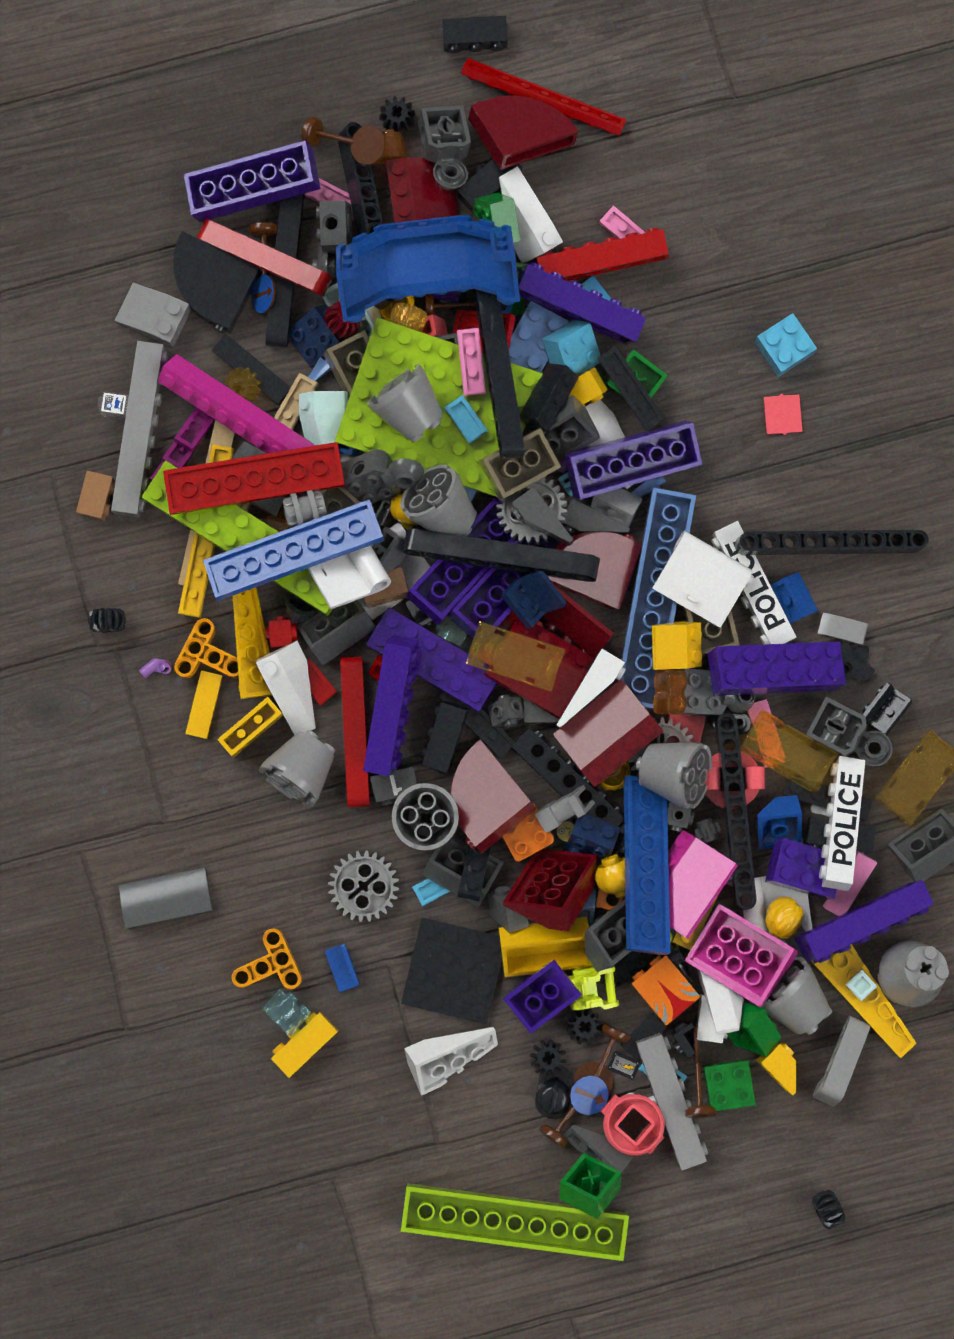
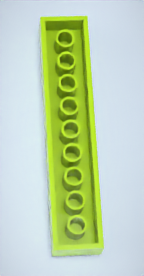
(231, 528)
(513, 1222)

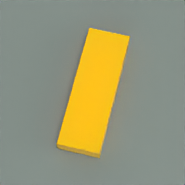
(204, 704)

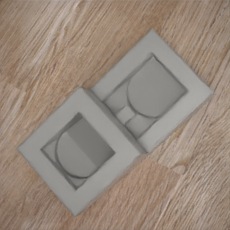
(843, 628)

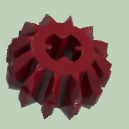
(335, 322)

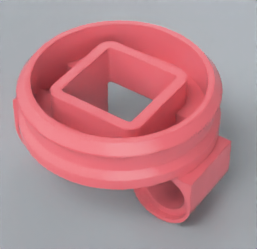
(752, 774)
(616, 1111)

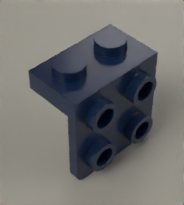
(312, 336)
(533, 597)
(592, 837)

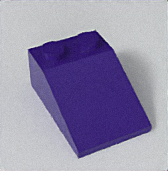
(542, 996)

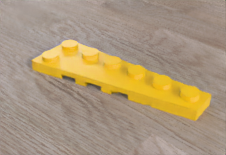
(250, 644)
(874, 1008)

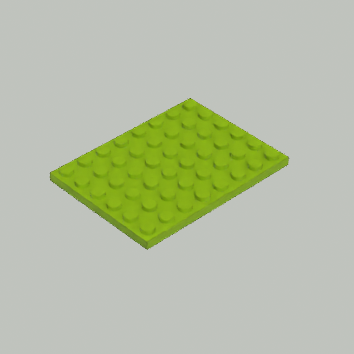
(392, 352)

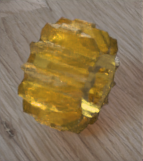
(408, 316)
(243, 383)

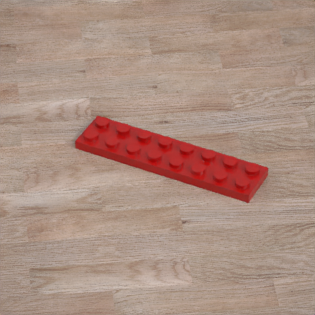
(253, 478)

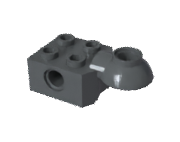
(446, 143)
(330, 238)
(378, 477)
(701, 699)
(847, 734)

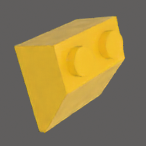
(676, 645)
(781, 1067)

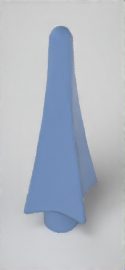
(319, 370)
(646, 487)

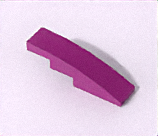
(187, 440)

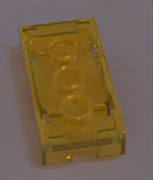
(515, 656)
(788, 751)
(918, 778)

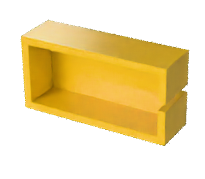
(536, 946)

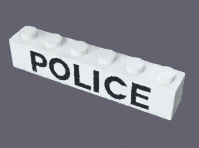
(759, 595)
(843, 823)

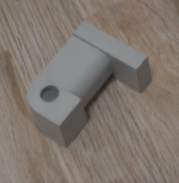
(558, 811)

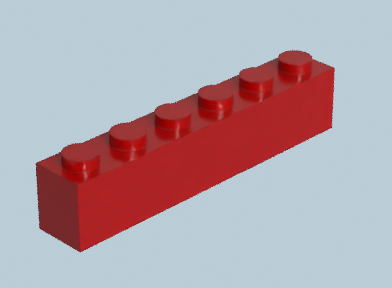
(607, 256)

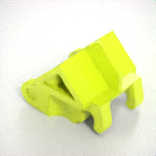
(585, 981)

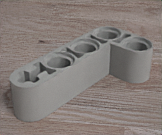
(842, 1063)

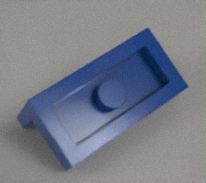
(794, 597)
(342, 967)

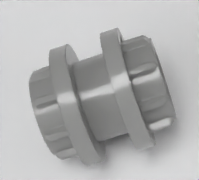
(304, 508)

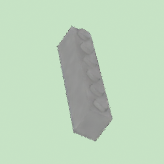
(671, 1101)

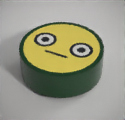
(564, 831)

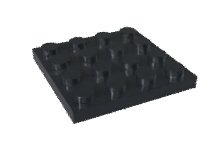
(453, 971)

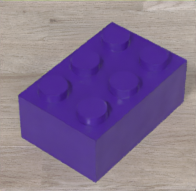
(797, 868)

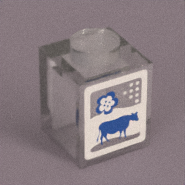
(113, 405)

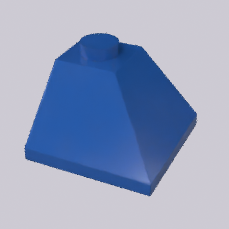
(779, 820)

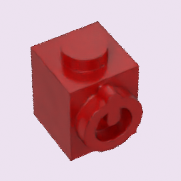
(281, 632)

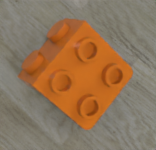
(527, 837)

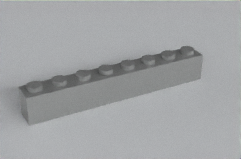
(138, 429)

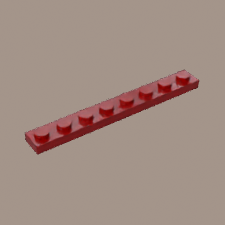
(519, 87)

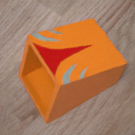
(665, 989)

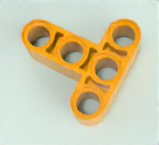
(205, 652)
(273, 965)

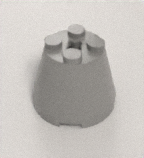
(408, 404)
(440, 502)
(300, 767)
(676, 771)
(426, 799)
(901, 973)
(798, 1000)

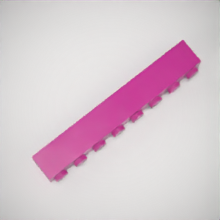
(228, 407)

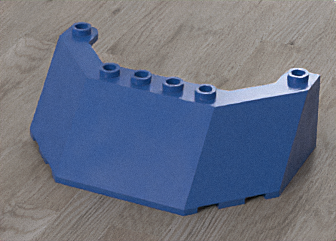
(424, 260)

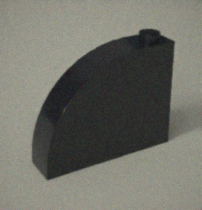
(213, 281)

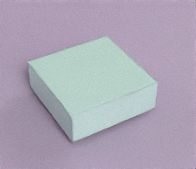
(861, 985)

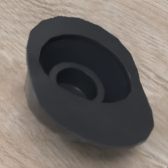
(298, 609)
(553, 1093)

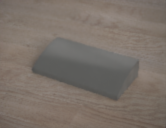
(165, 897)

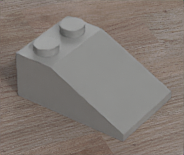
(153, 314)

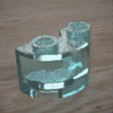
(286, 1011)

